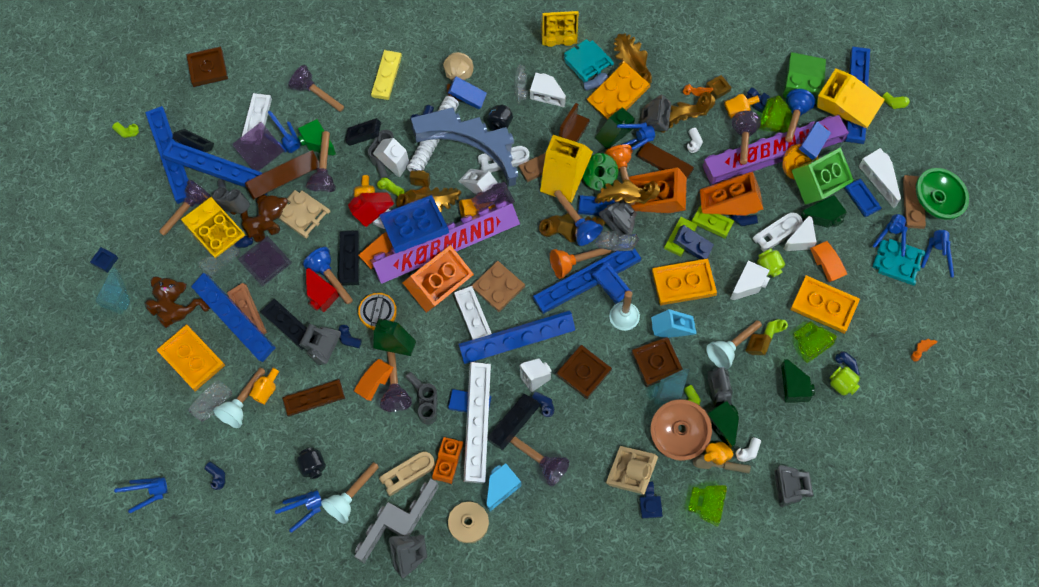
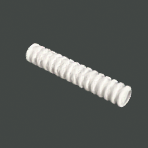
(425, 149)

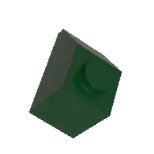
(610, 133)
(826, 212)
(393, 338)
(796, 383)
(725, 423)

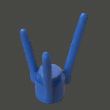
(645, 134)
(289, 142)
(895, 226)
(941, 242)
(155, 486)
(311, 500)

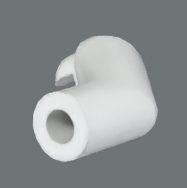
(696, 141)
(750, 452)

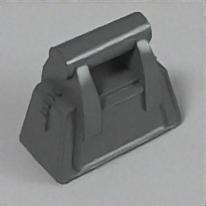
(657, 113)
(619, 217)
(322, 344)
(720, 386)
(789, 485)
(404, 553)

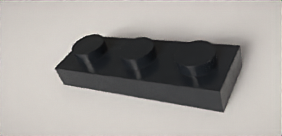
(349, 258)
(285, 322)
(513, 421)

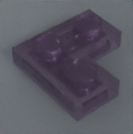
(496, 194)

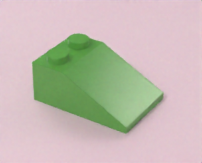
(805, 73)
(822, 176)

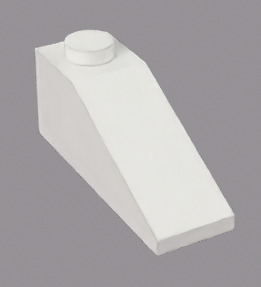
(881, 173)

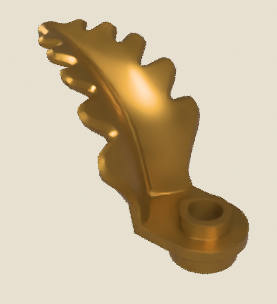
(632, 55)
(686, 110)
(628, 192)
(441, 198)
(564, 225)

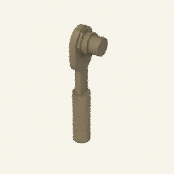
(700, 462)

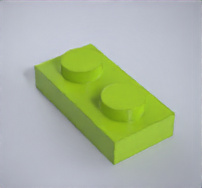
(714, 223)
(672, 247)

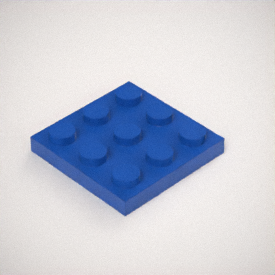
(414, 224)

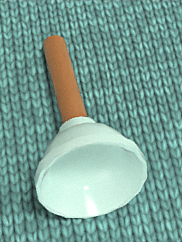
(624, 314)
(723, 352)
(231, 412)
(339, 505)

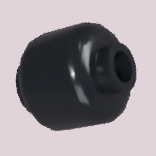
(499, 117)
(311, 463)

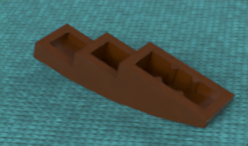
(282, 174)

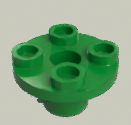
(600, 171)

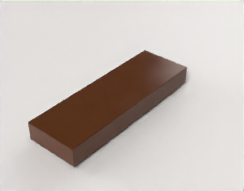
(663, 160)
(313, 397)

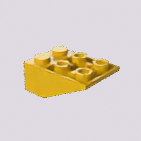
(559, 28)
(849, 99)
(564, 167)
(212, 227)

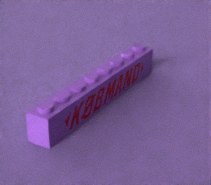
(767, 151)
(461, 235)

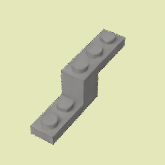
(396, 520)

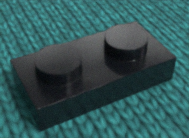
(363, 132)
(192, 140)

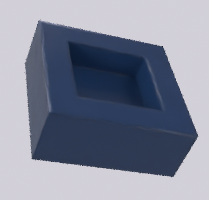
(104, 260)

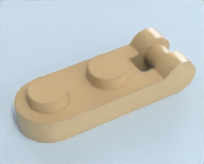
(408, 472)

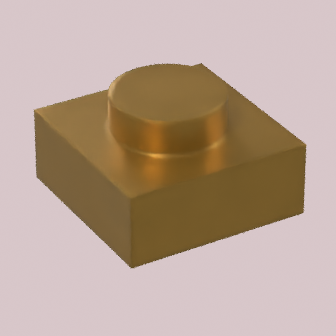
(720, 86)
(420, 178)
(758, 344)

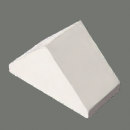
(803, 238)

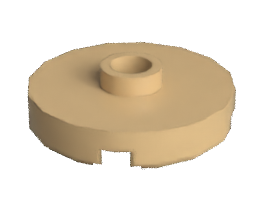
(472, 532)

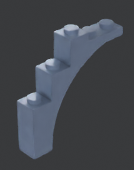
(447, 125)

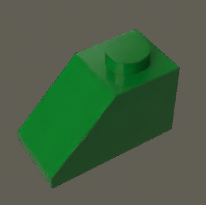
(312, 137)

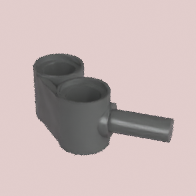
(384, 134)
(230, 200)
(425, 404)

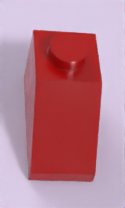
(369, 206)
(319, 291)

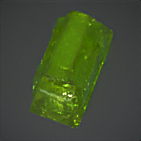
(774, 115)
(815, 343)
(712, 503)

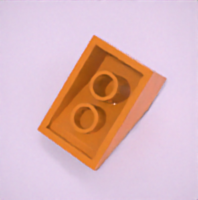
(671, 195)
(732, 197)
(438, 278)

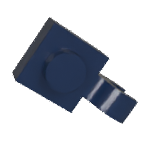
(763, 99)
(650, 504)

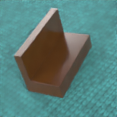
(573, 125)

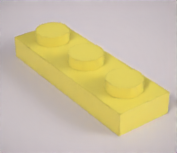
(386, 75)

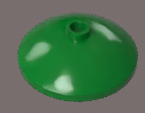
(942, 193)

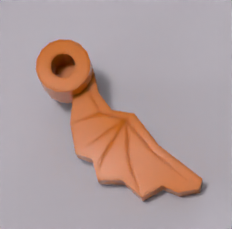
(696, 91)
(923, 346)

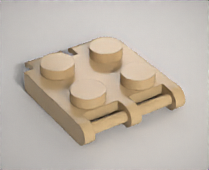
(302, 212)

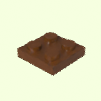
(207, 66)
(656, 361)
(584, 371)

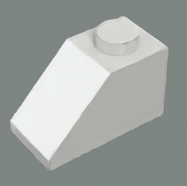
(547, 90)
(392, 155)
(478, 180)
(750, 281)
(535, 373)

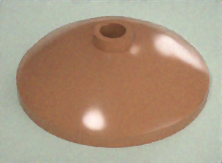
(671, 440)

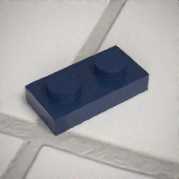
(693, 243)

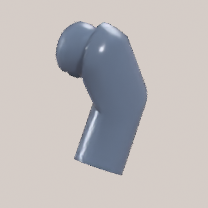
(596, 82)

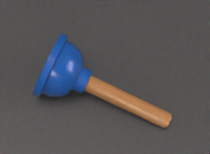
(799, 102)
(586, 230)
(319, 262)

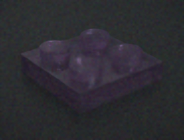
(258, 147)
(265, 261)

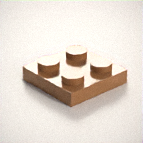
(498, 286)

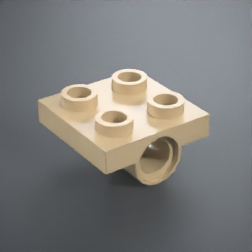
(632, 470)

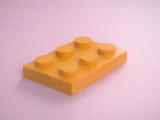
(618, 91)
(684, 282)
(825, 304)
(190, 357)

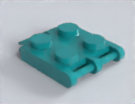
(587, 59)
(895, 265)

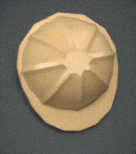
(458, 65)

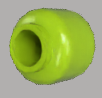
(772, 261)
(844, 381)

